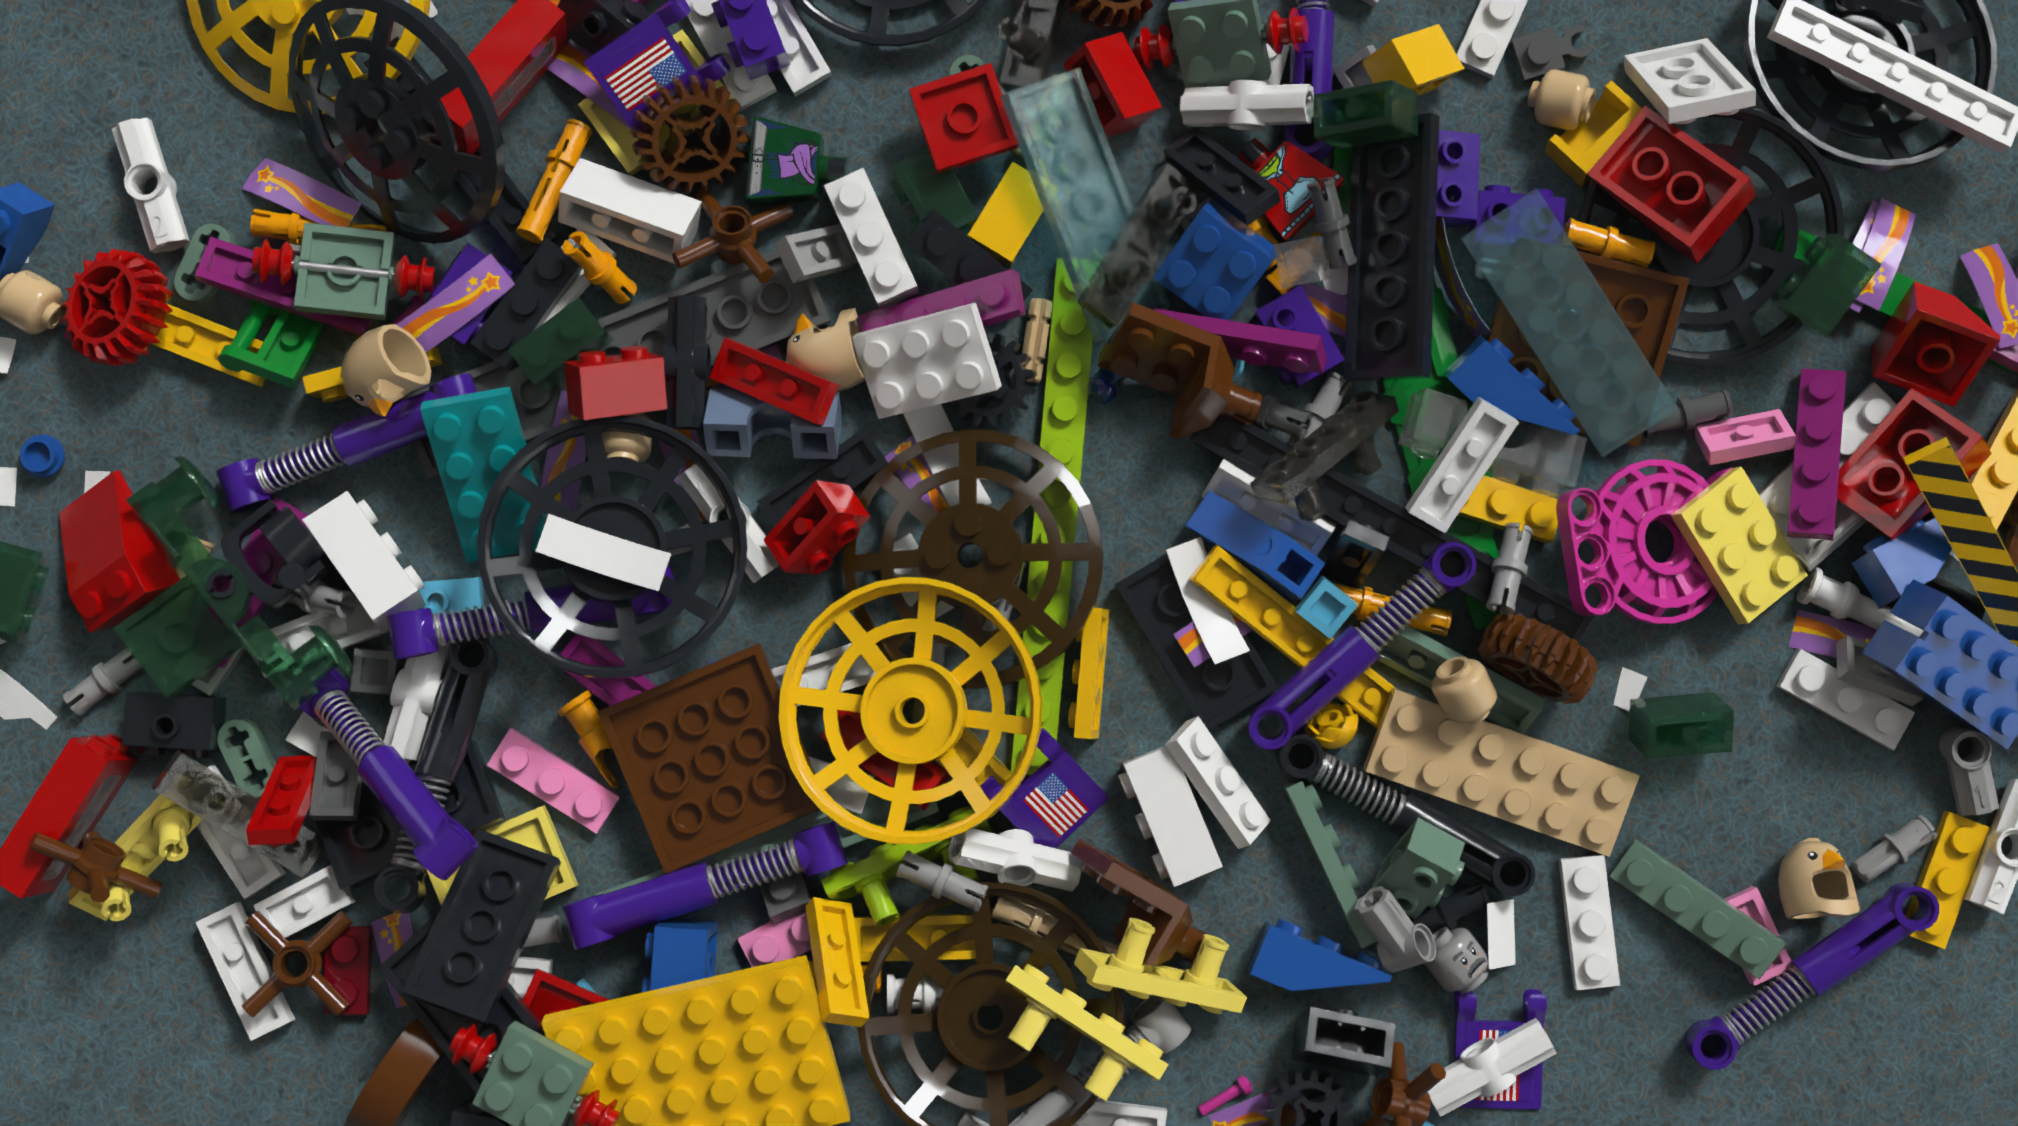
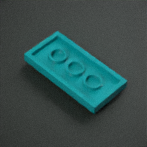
(471, 445)

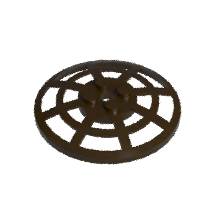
(991, 531)
(964, 997)

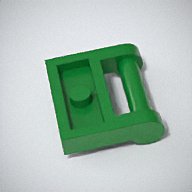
(283, 350)

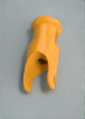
(593, 739)

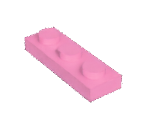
(554, 780)

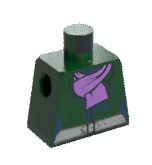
(788, 164)

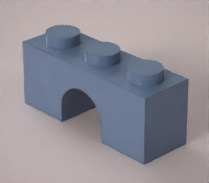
(738, 420)

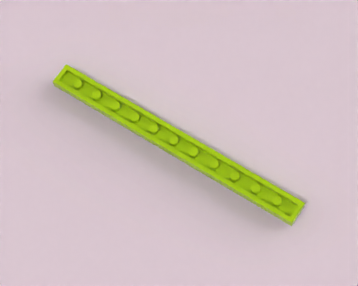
(1064, 439)

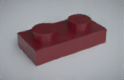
(349, 968)

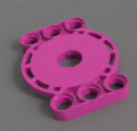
(1617, 532)

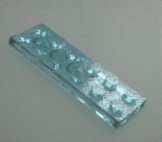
(1075, 179)
(1569, 322)

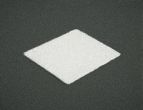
(1501, 934)

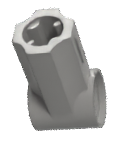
(1970, 775)
(1399, 940)

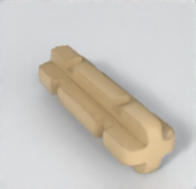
(1037, 335)

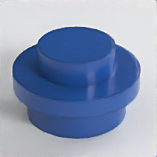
(42, 456)

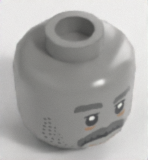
(1458, 961)

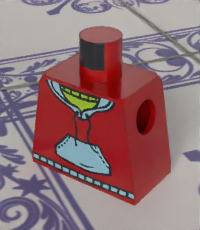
(1289, 172)

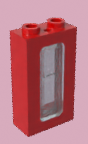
(509, 64)
(64, 809)

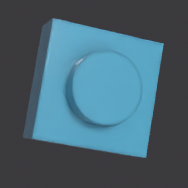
(1326, 607)

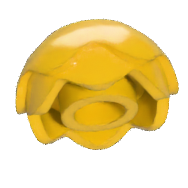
(1333, 725)

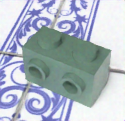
(1421, 867)

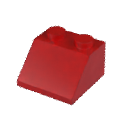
(1932, 345)

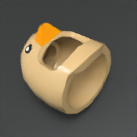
(828, 350)
(384, 368)
(1816, 882)

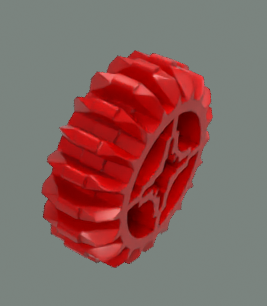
(116, 307)

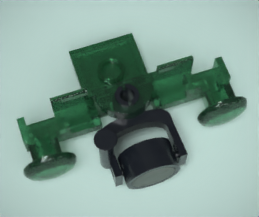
(178, 634)

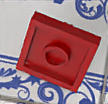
(963, 118)

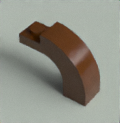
(397, 1079)

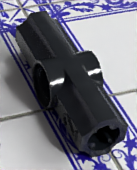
(686, 362)

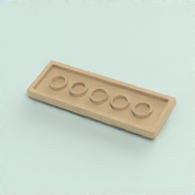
(1501, 773)

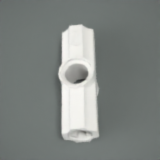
(1247, 105)
(141, 162)
(705, 496)
(414, 701)
(1016, 858)
(1995, 873)
(1491, 1066)

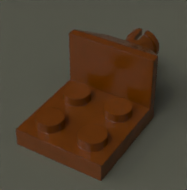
(1181, 363)
(1149, 903)

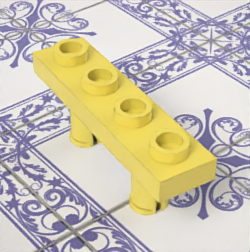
(147, 842)
(1174, 985)
(1107, 1032)

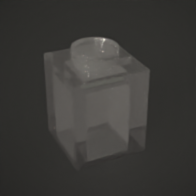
(1302, 261)

